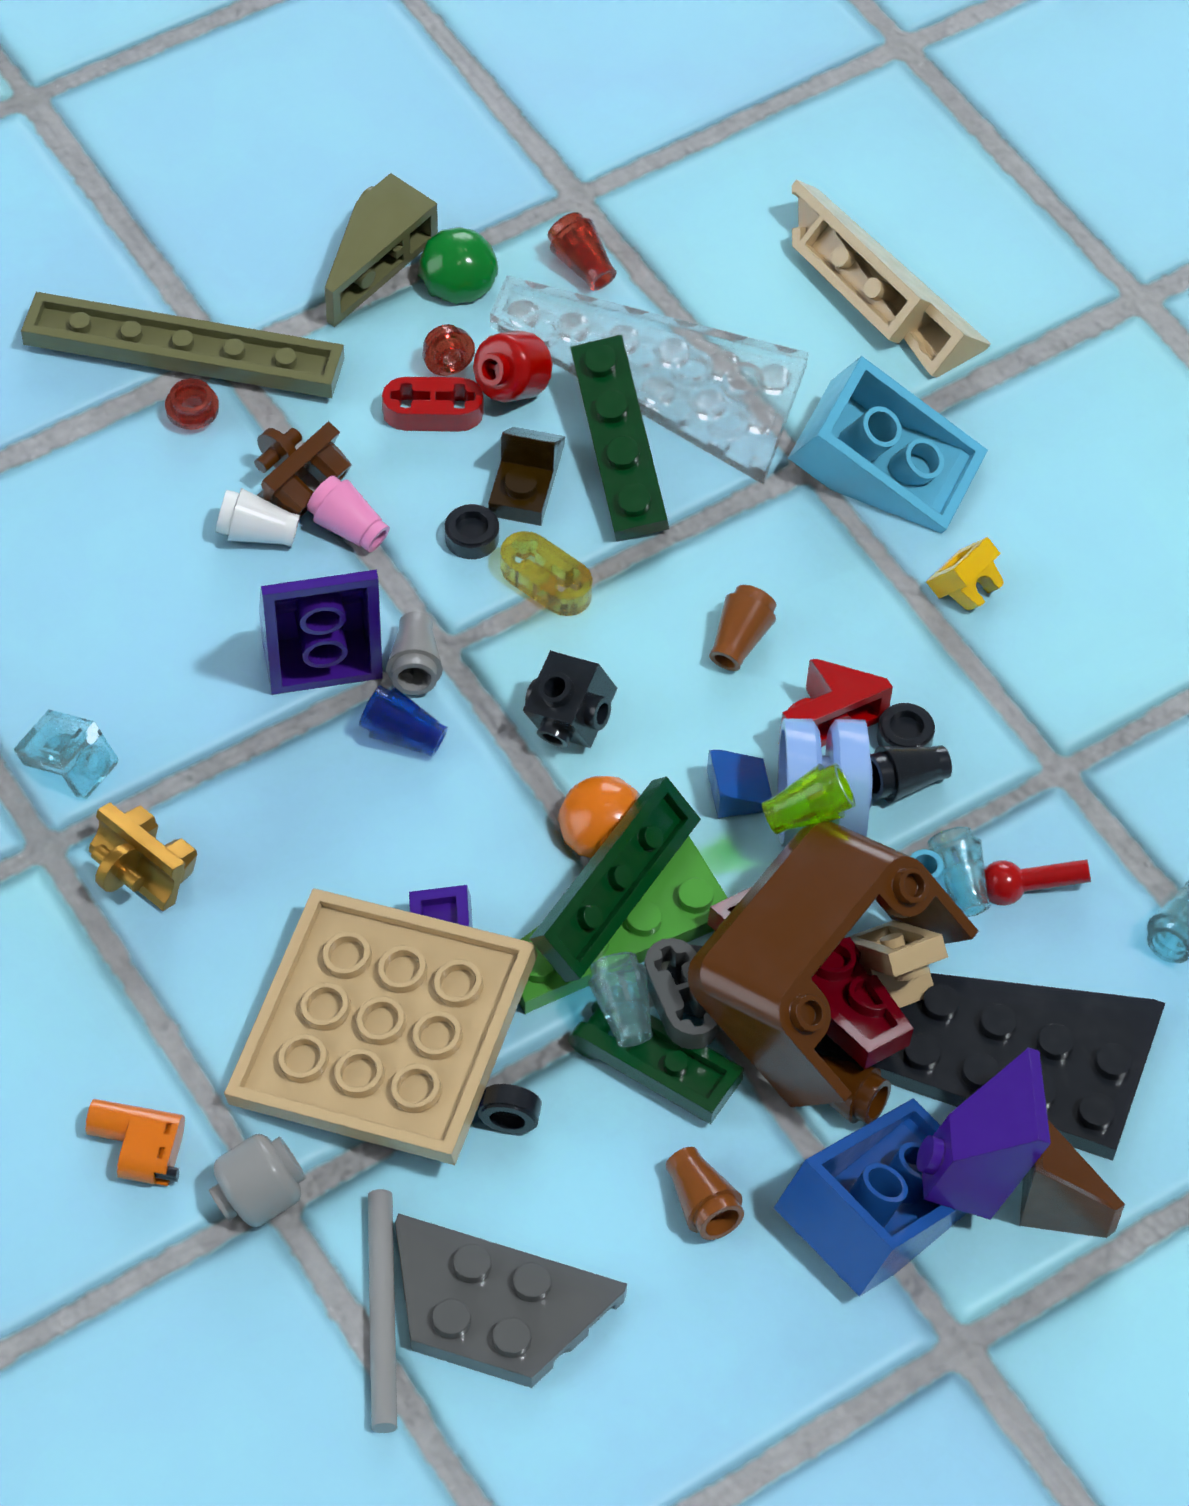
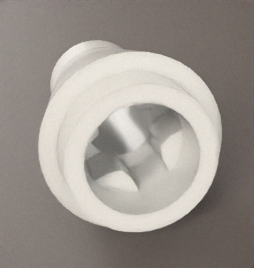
(255, 520)

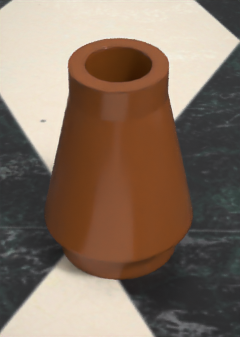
(742, 624)
(706, 1197)

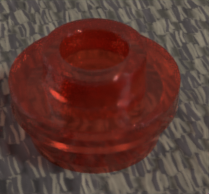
(447, 350)
(192, 394)

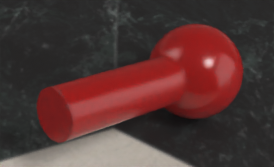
(1008, 882)

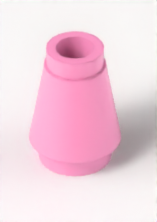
(346, 513)

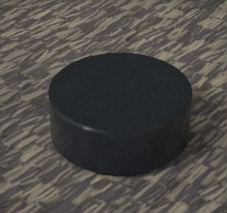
(471, 531)
(905, 726)
(509, 1108)

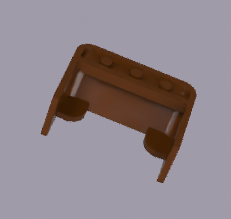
(763, 955)

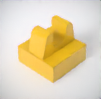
(964, 570)

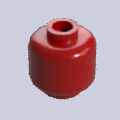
(512, 366)

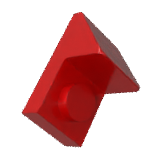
(840, 694)

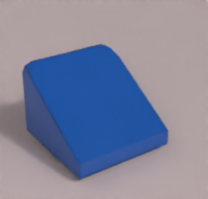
(737, 783)

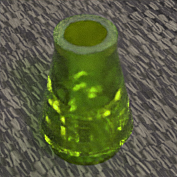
(811, 799)

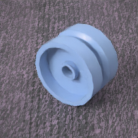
(845, 745)

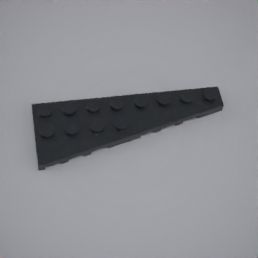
(975, 1027)

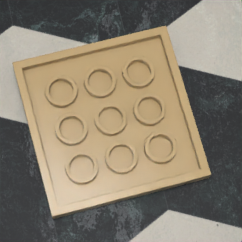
(382, 1025)

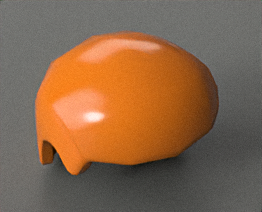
(594, 811)

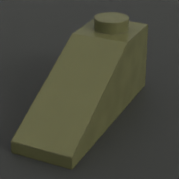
(381, 238)

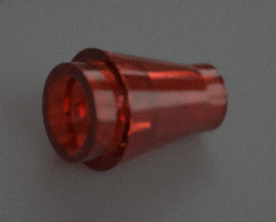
(581, 249)

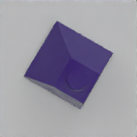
(988, 1141)

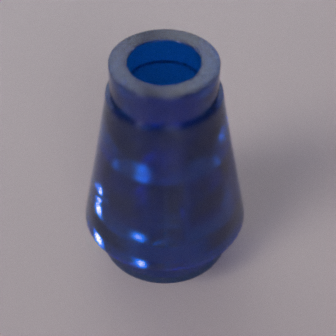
(401, 722)

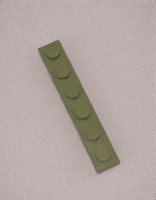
(183, 344)

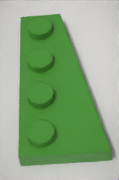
(671, 908)

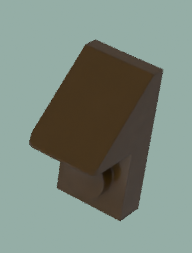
(525, 474)

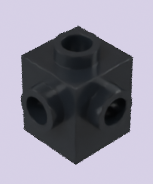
(569, 700)

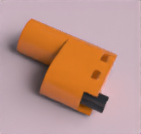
(148, 1137)

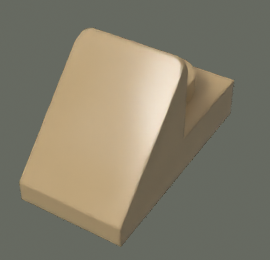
(900, 958)

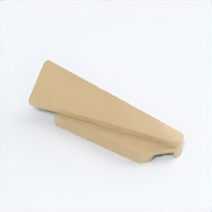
(881, 285)

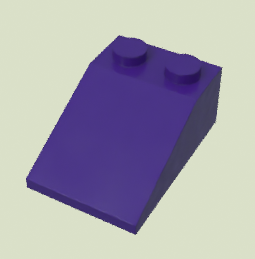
(321, 631)

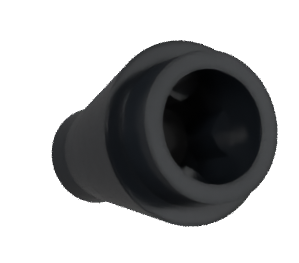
(907, 769)

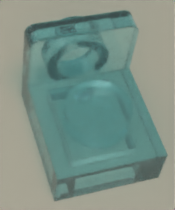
(70, 749)

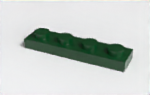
(619, 438)
(615, 879)

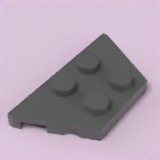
(495, 1303)

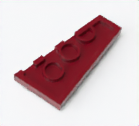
(862, 1011)

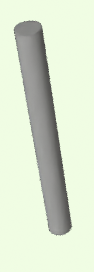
(382, 1312)

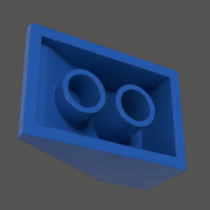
(866, 1201)

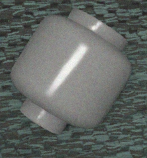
(257, 1180)

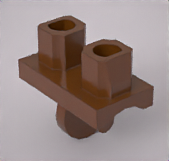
(317, 455)

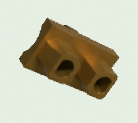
(134, 857)

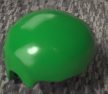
(458, 265)

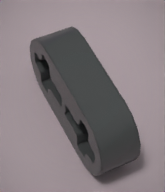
(670, 998)

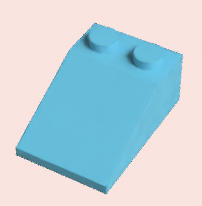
(887, 448)

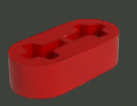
(432, 404)

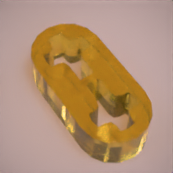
(542, 578)

